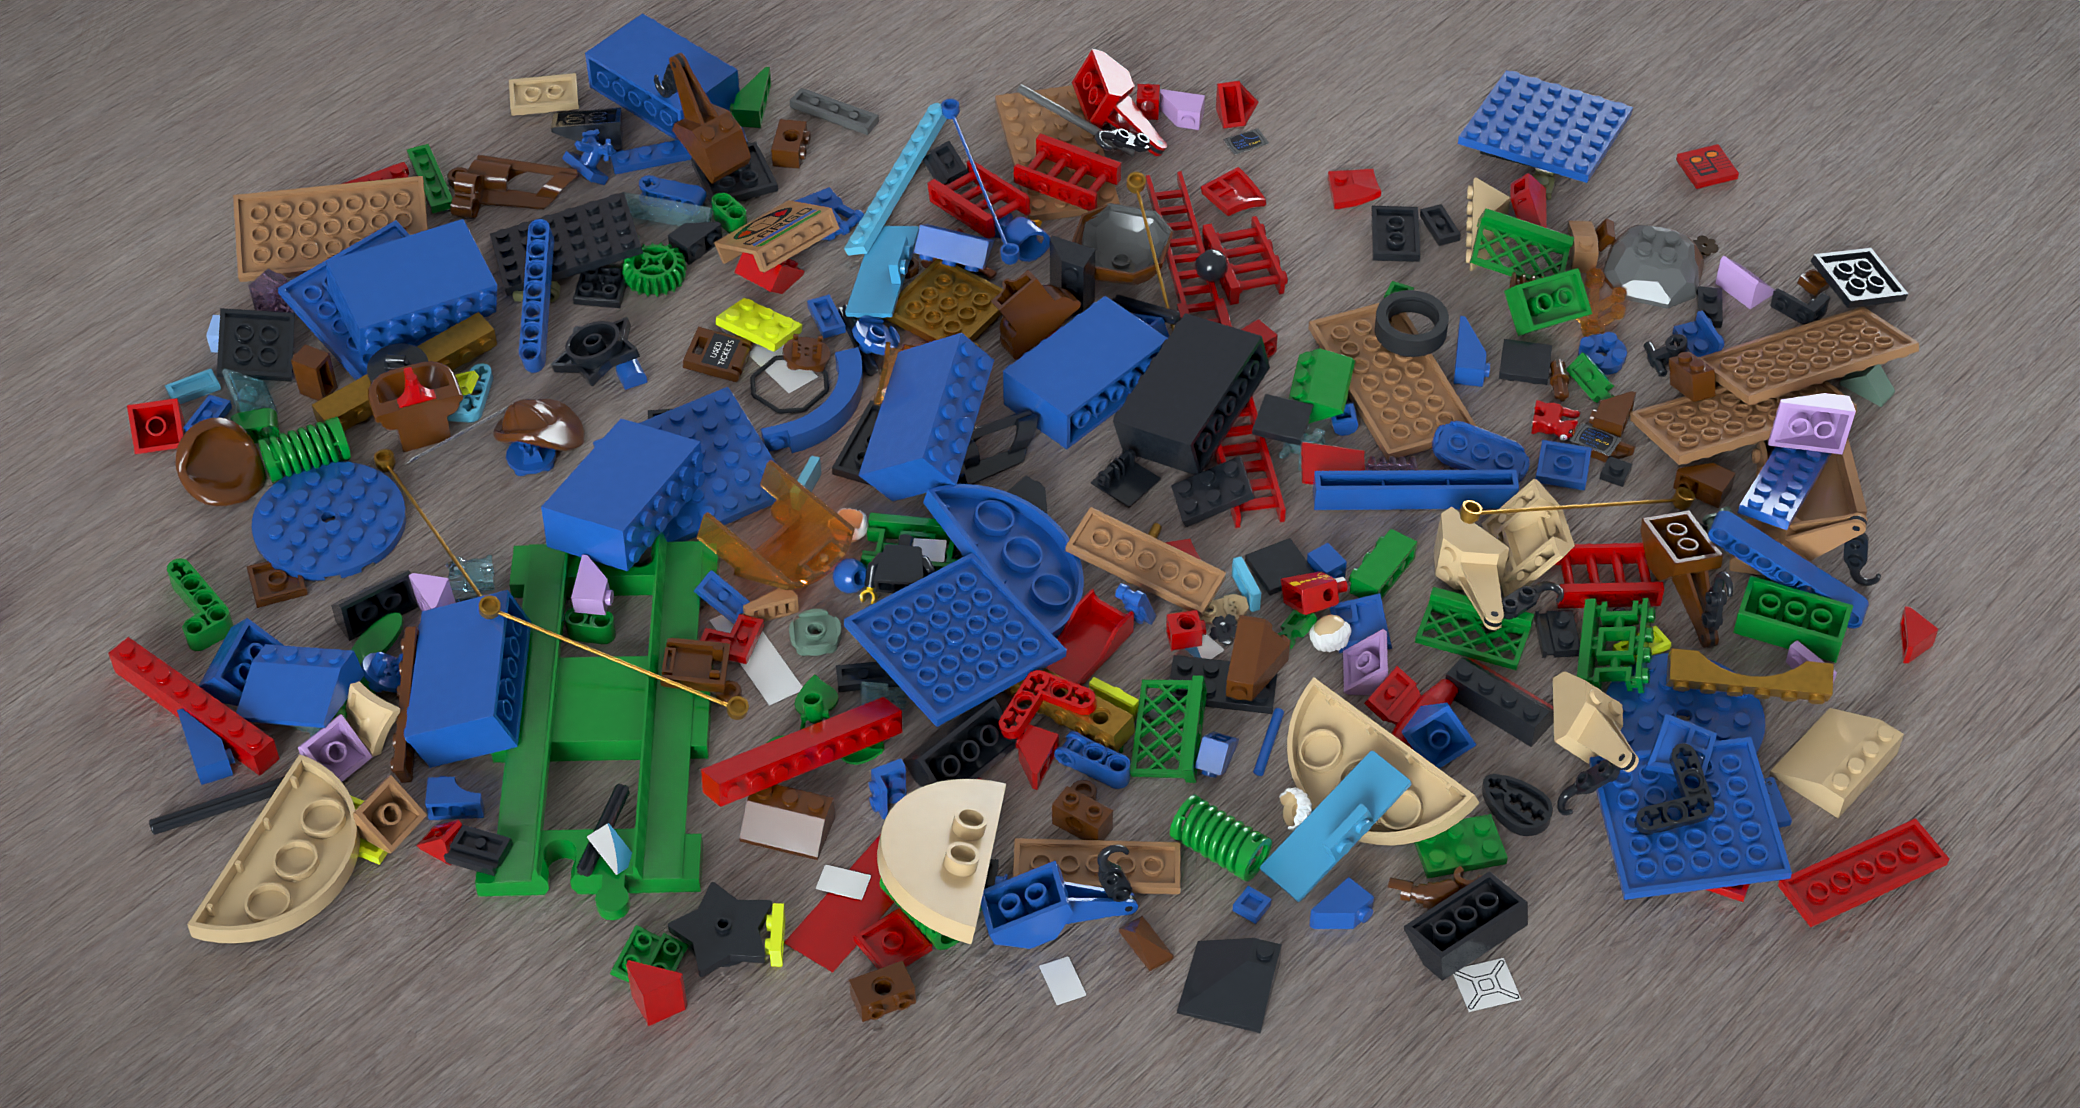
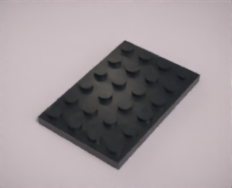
(583, 241)

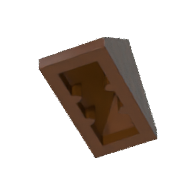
(1146, 943)

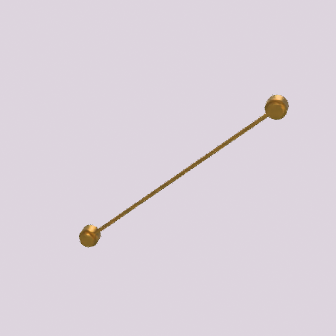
(1136, 184)
(385, 462)
(1471, 510)
(736, 707)

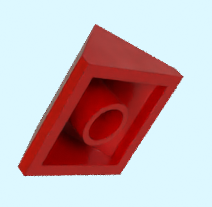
(156, 425)
(656, 991)

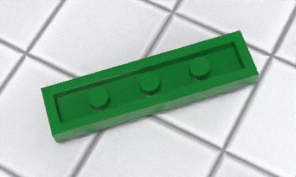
(435, 187)

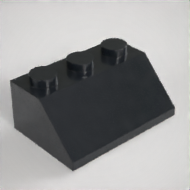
(1074, 270)
(366, 607)

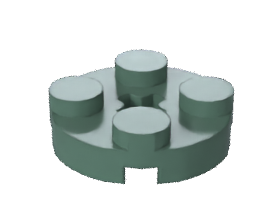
(814, 645)

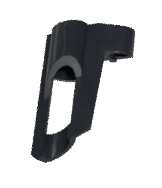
(976, 470)

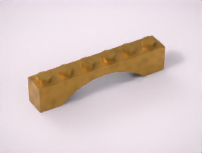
(1694, 671)

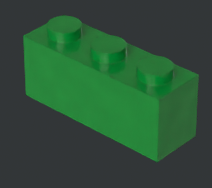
(1383, 565)

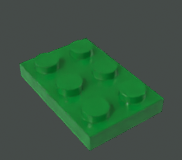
(1468, 844)

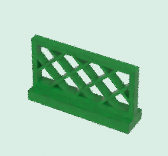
(1522, 231)
(1458, 606)
(1191, 724)

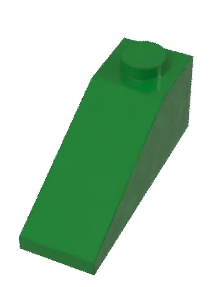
(752, 100)

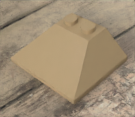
(1533, 537)

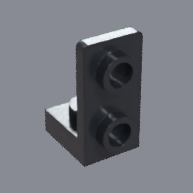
(1799, 310)

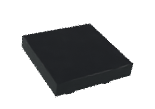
(600, 288)
(1525, 361)
(1282, 419)
(1277, 562)

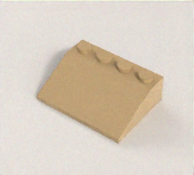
(1838, 759)

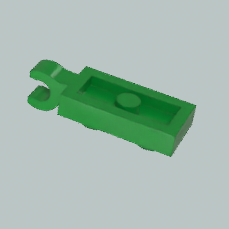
(1590, 378)

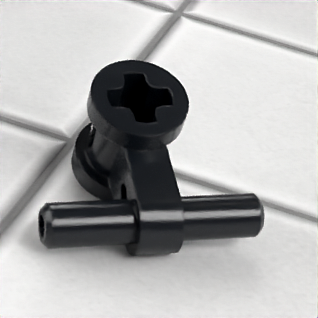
(1661, 356)

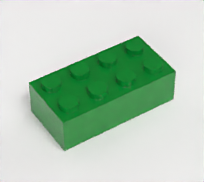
(1789, 615)

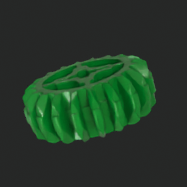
(655, 270)

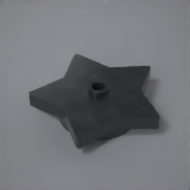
(596, 349)
(723, 930)

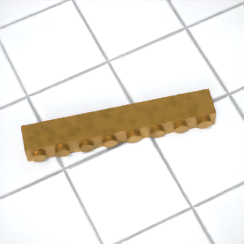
(451, 348)

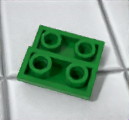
(651, 950)

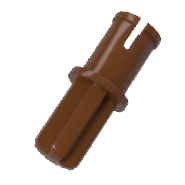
(1559, 380)

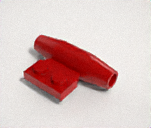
(1399, 699)

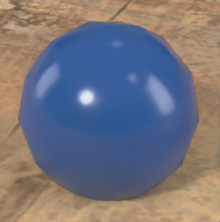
(849, 575)

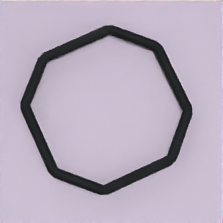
(787, 410)

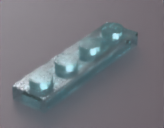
(666, 210)

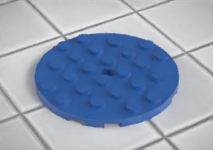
(365, 528)
(1724, 714)

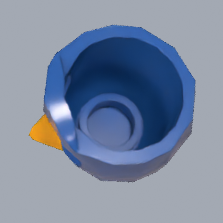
(1024, 234)

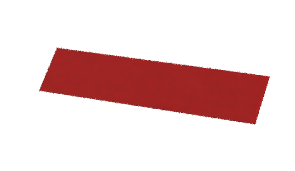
(830, 926)

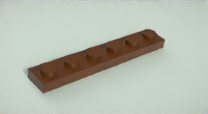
(403, 759)

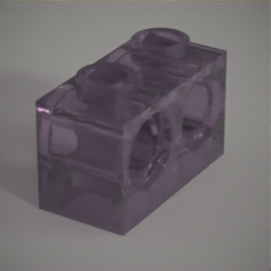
(265, 292)

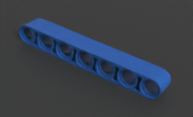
(539, 304)
(1781, 563)

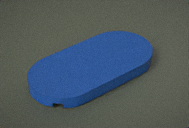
(1474, 448)

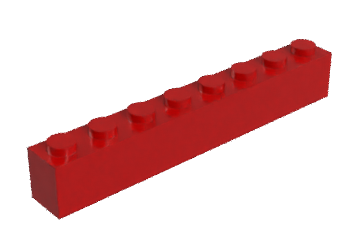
(177, 692)
(801, 751)

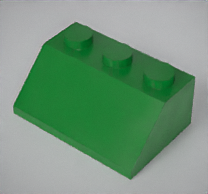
(1323, 381)

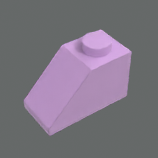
(1182, 108)
(591, 589)

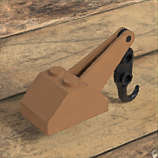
(1817, 537)

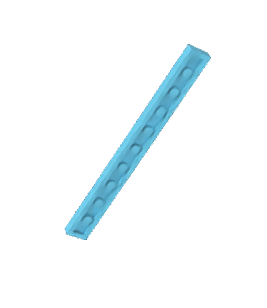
(896, 181)

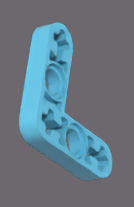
(463, 412)

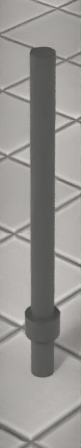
(1066, 114)

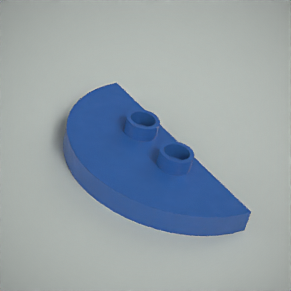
(1015, 544)

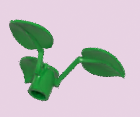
(814, 704)

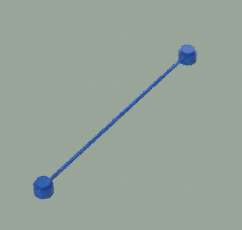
(1009, 251)

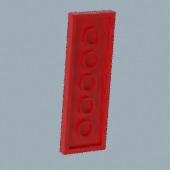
(1863, 872)

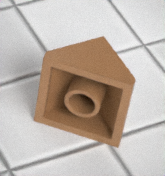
(388, 815)

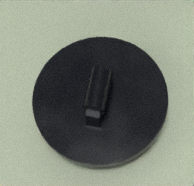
(394, 357)

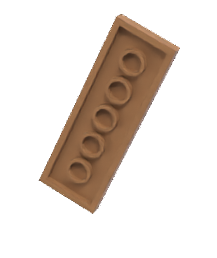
(1146, 561)
(1148, 866)

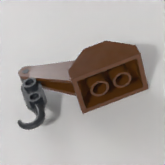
(707, 130)
(1682, 551)

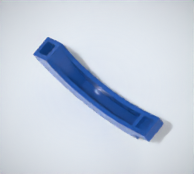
(829, 416)

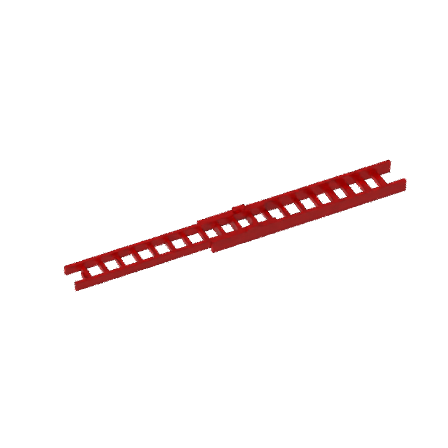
(1260, 446)

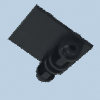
(1125, 479)

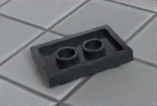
(1395, 233)
(1213, 491)

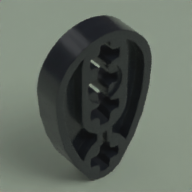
(1510, 815)

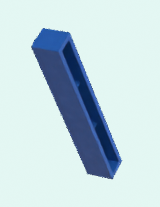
(1412, 489)

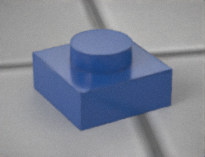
(1252, 904)

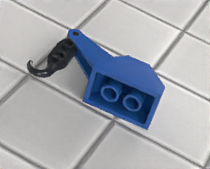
(1039, 902)

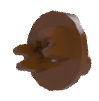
(806, 353)

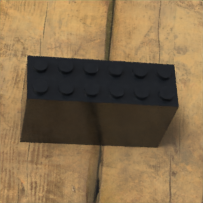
(1191, 394)

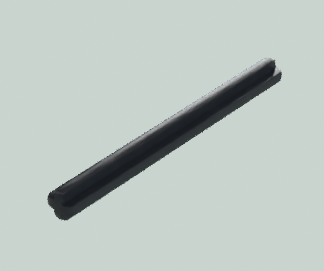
(214, 806)

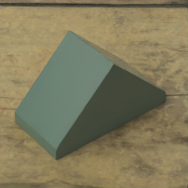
(1870, 384)

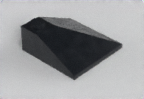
(574, 123)
(1231, 982)

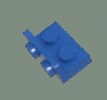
(1701, 335)
(887, 786)

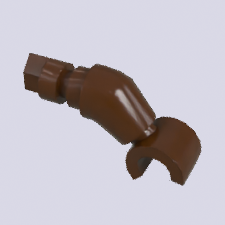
(1432, 892)

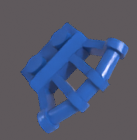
(829, 199)

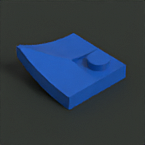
(1364, 616)
(1675, 732)

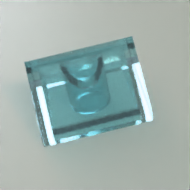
(247, 392)

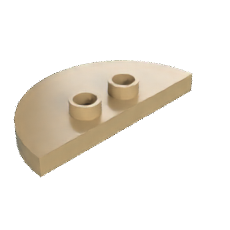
(1333, 737)
(939, 852)
(287, 862)

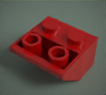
(774, 280)

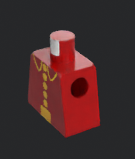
(1312, 591)

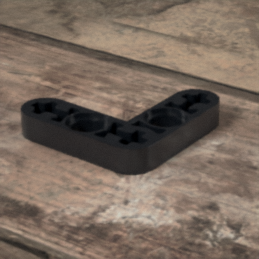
(1689, 796)

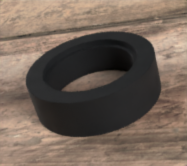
(1410, 344)

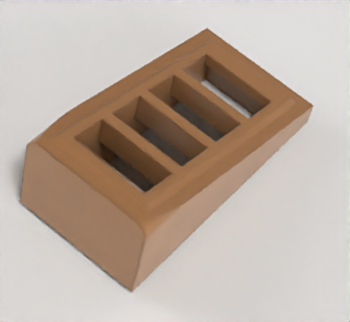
(773, 605)

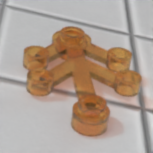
(1592, 324)

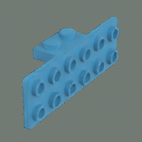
(883, 273)
(1335, 825)

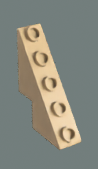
(1483, 197)

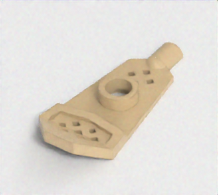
(1230, 604)

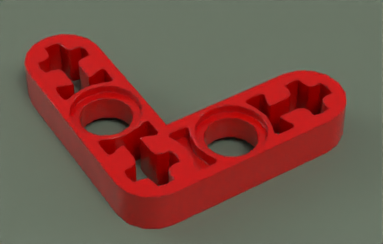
(1046, 693)

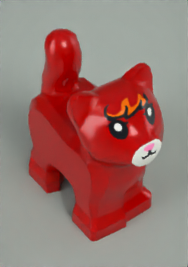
(1549, 421)

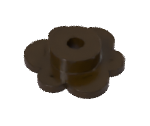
(1705, 245)

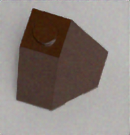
(1255, 657)

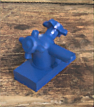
(592, 152)

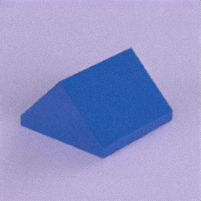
(1437, 734)

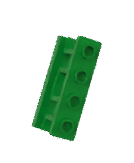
(892, 526)
(1594, 646)

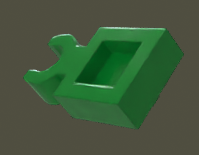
(1297, 626)

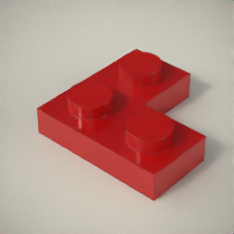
(741, 638)

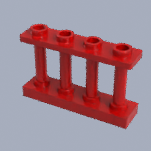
(1072, 157)
(973, 214)
(1264, 246)
(1615, 594)

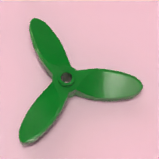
(378, 639)

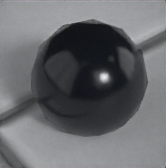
(1211, 265)

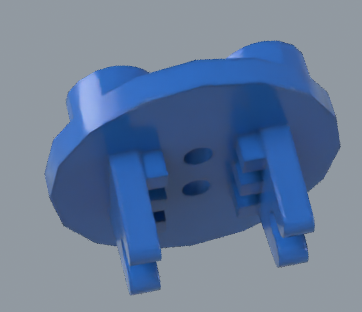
(529, 458)
(382, 671)

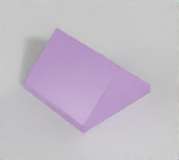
(1742, 283)
(431, 591)
(1365, 664)
(336, 748)

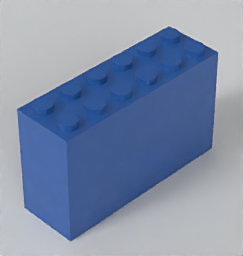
(626, 64)
(411, 286)
(1082, 371)
(926, 417)
(623, 494)
(467, 681)

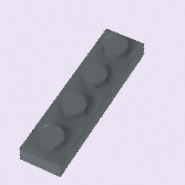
(834, 111)

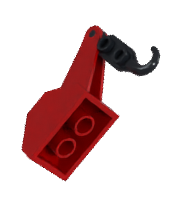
(1104, 98)

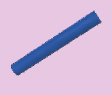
(1268, 742)

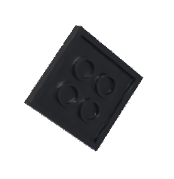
(745, 183)
(1859, 277)
(256, 343)

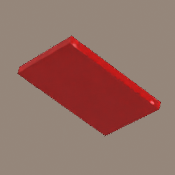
(1328, 458)

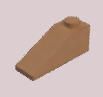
(1585, 245)

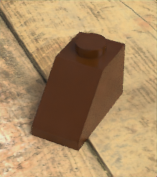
(1613, 413)

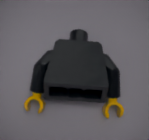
(896, 568)

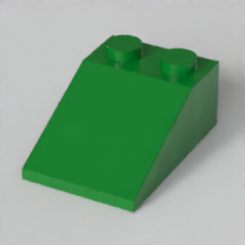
(1548, 302)

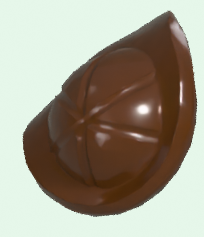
(542, 424)
(219, 463)

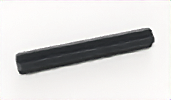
(1144, 308)
(868, 360)
(609, 815)

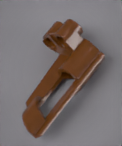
(488, 180)

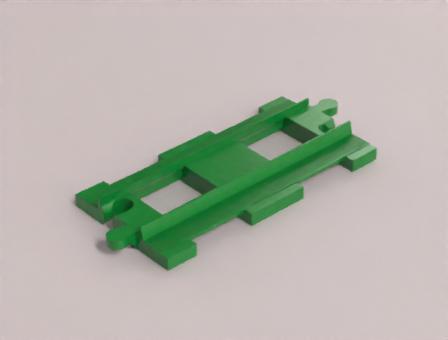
(604, 714)

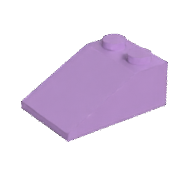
(1813, 423)

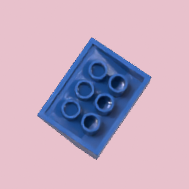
(298, 685)

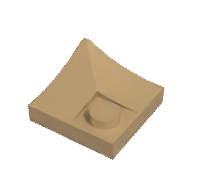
(369, 717)

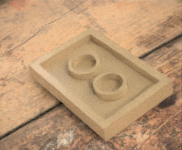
(543, 94)

